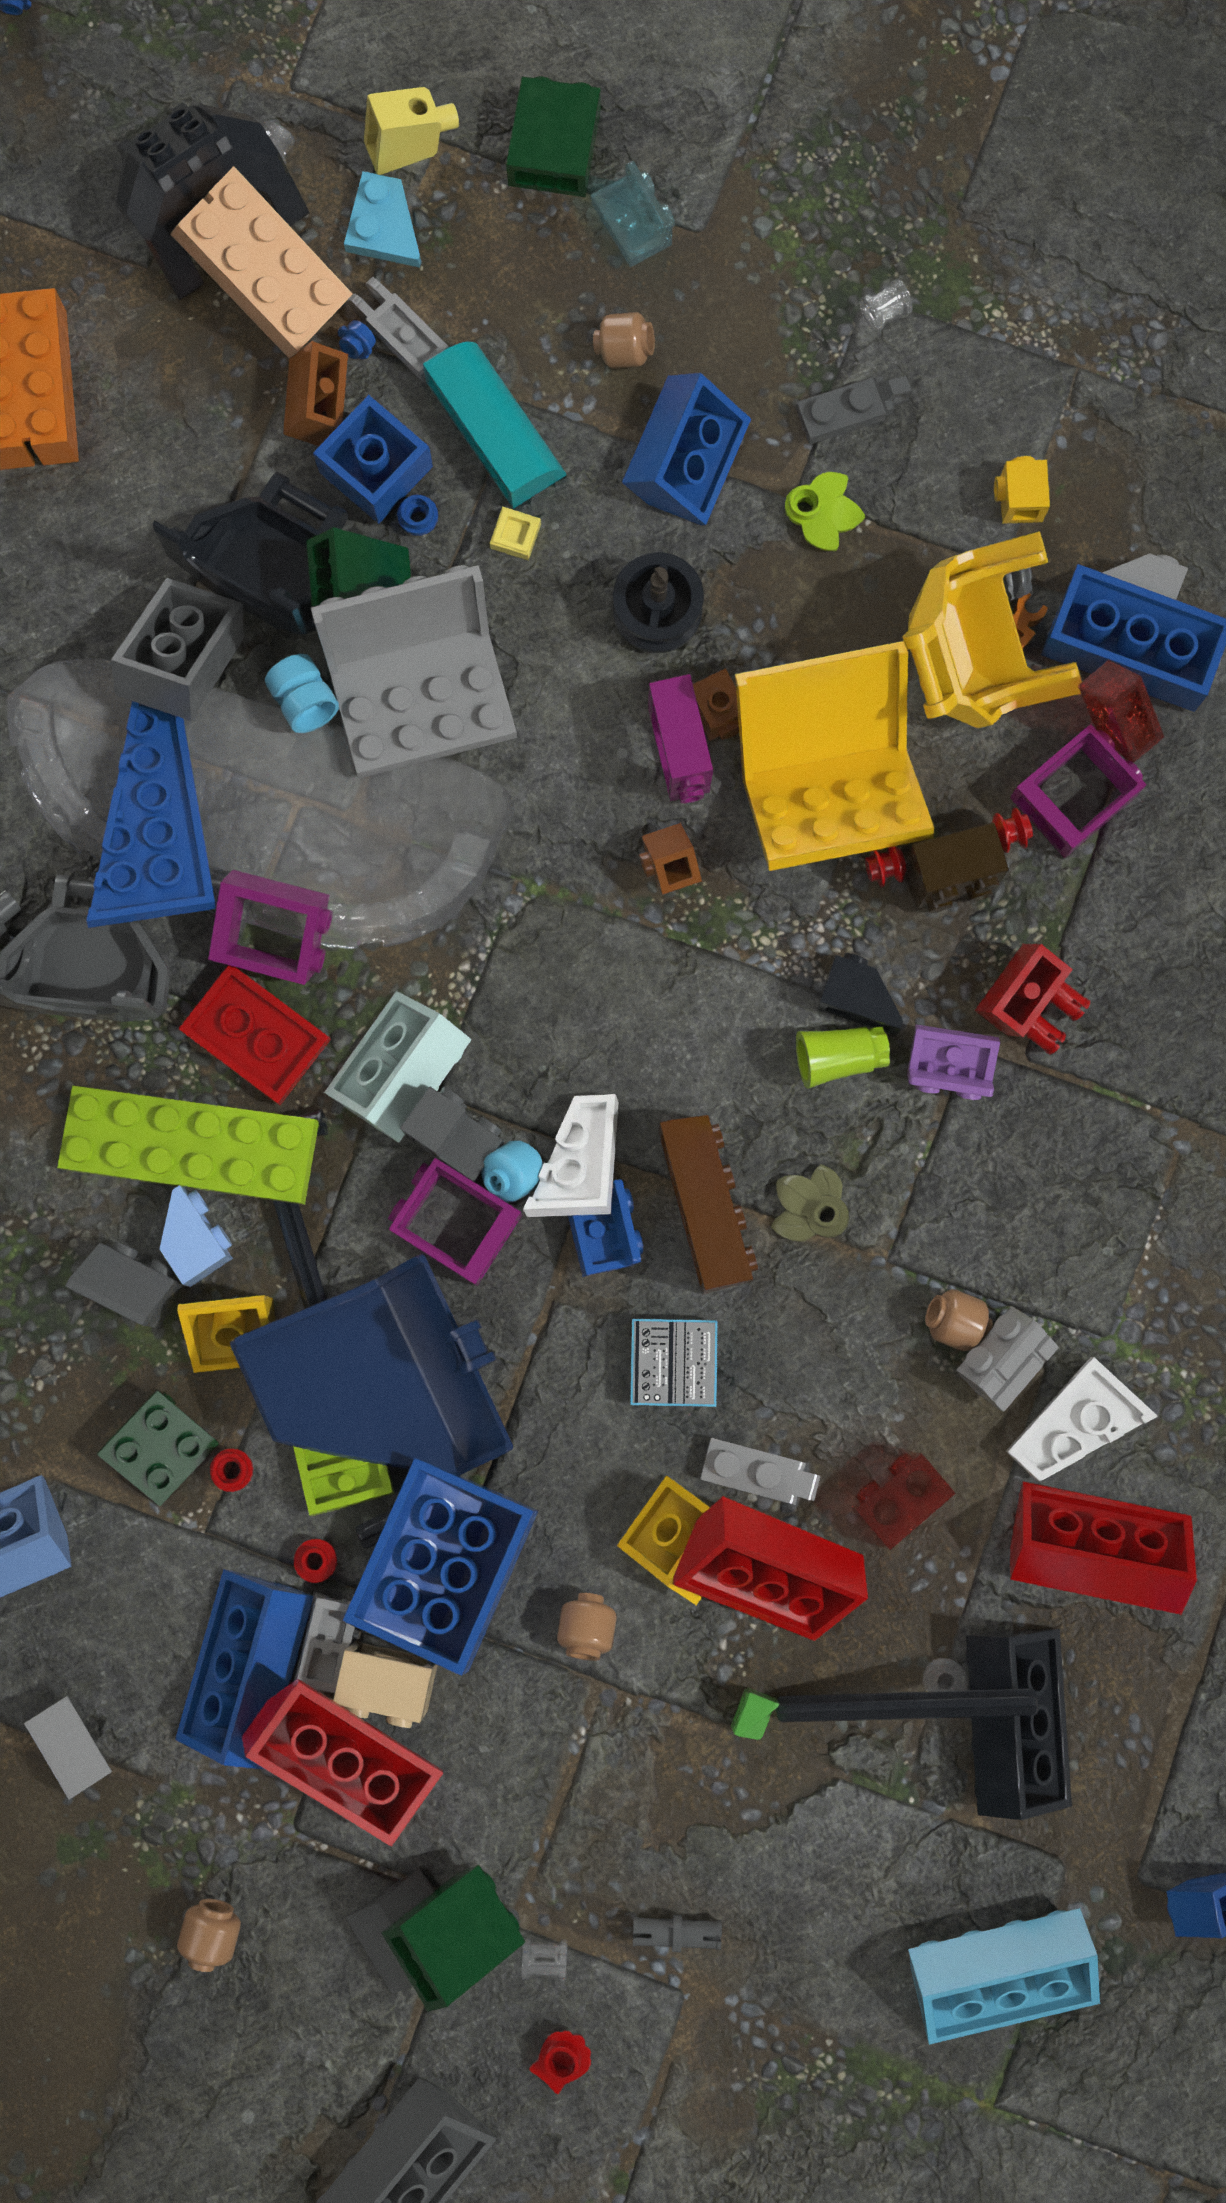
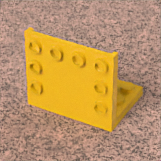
(830, 756)

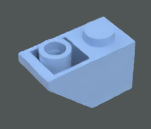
(190, 1241)

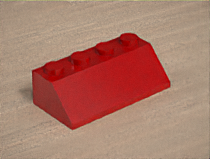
(1103, 1548)
(771, 1569)
(340, 1760)

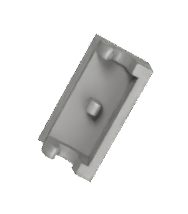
(323, 1643)
(68, 1747)

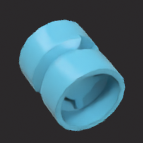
(301, 693)

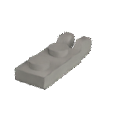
(398, 327)

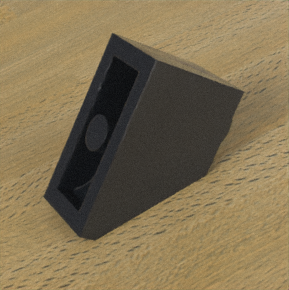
(859, 995)

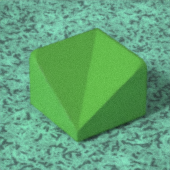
(753, 1714)

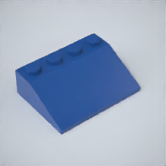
(440, 1566)

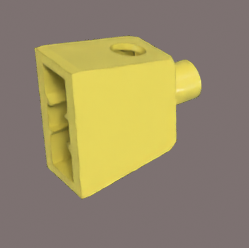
(405, 127)

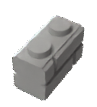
(1007, 1358)

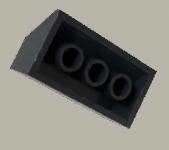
(1020, 1759)

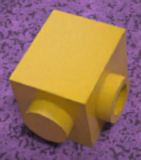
(1023, 490)

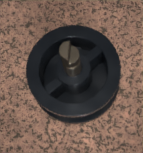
(658, 602)

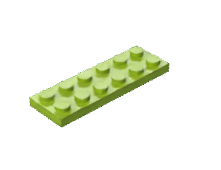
(188, 1144)

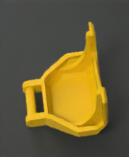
(969, 640)

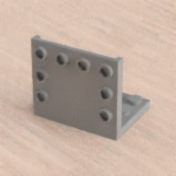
(415, 670)

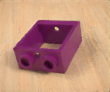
(680, 739)
(1045, 813)
(241, 886)
(424, 1182)

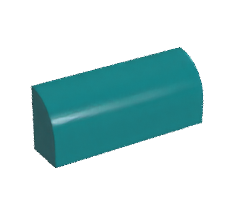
(492, 422)

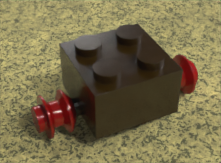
(953, 865)

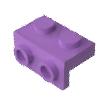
(952, 1062)

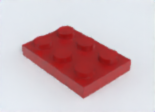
(254, 1034)

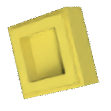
(515, 533)

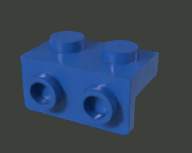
(607, 1240)

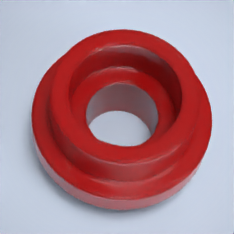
(218, 1473)
(327, 1553)

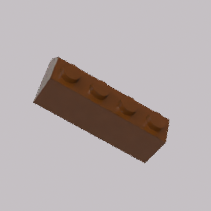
(706, 1203)

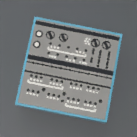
(674, 1362)

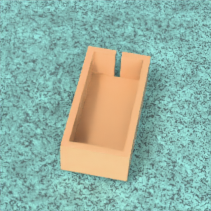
(261, 263)

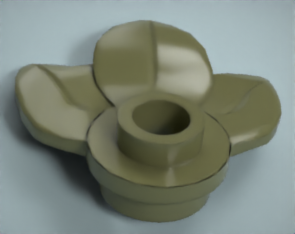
(806, 1201)

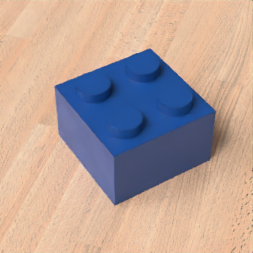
(373, 459)

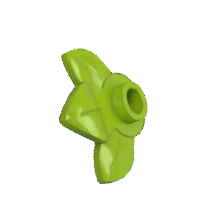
(830, 511)

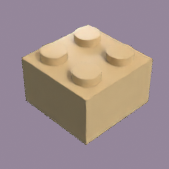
(385, 1683)

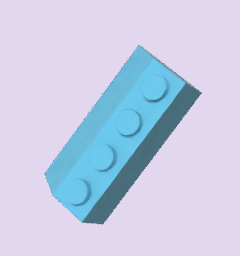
(1005, 1975)

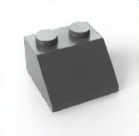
(127, 1285)

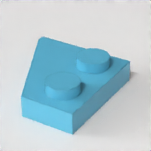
(382, 222)

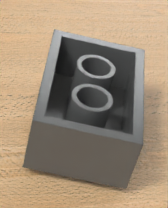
(178, 649)

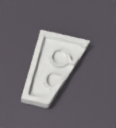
(582, 1163)
(1078, 1420)

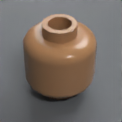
(624, 340)
(958, 1320)
(586, 1627)
(209, 1934)

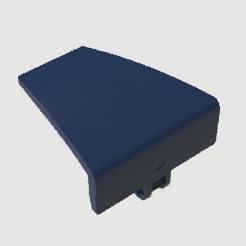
(377, 1377)

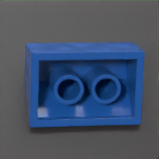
(687, 448)

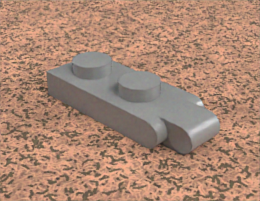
(758, 1472)

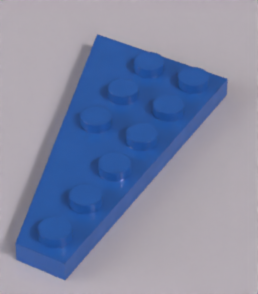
(153, 832)

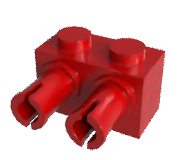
(1024, 991)

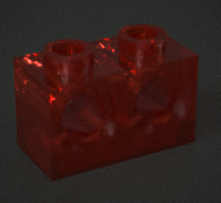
(1122, 709)
(909, 1509)

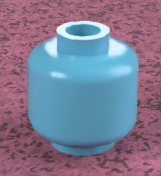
(512, 1171)

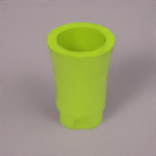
(840, 1053)

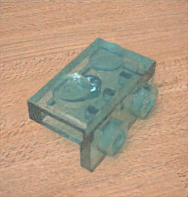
(634, 215)

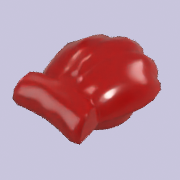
(562, 2059)

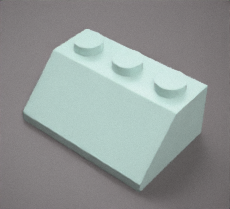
(397, 1063)

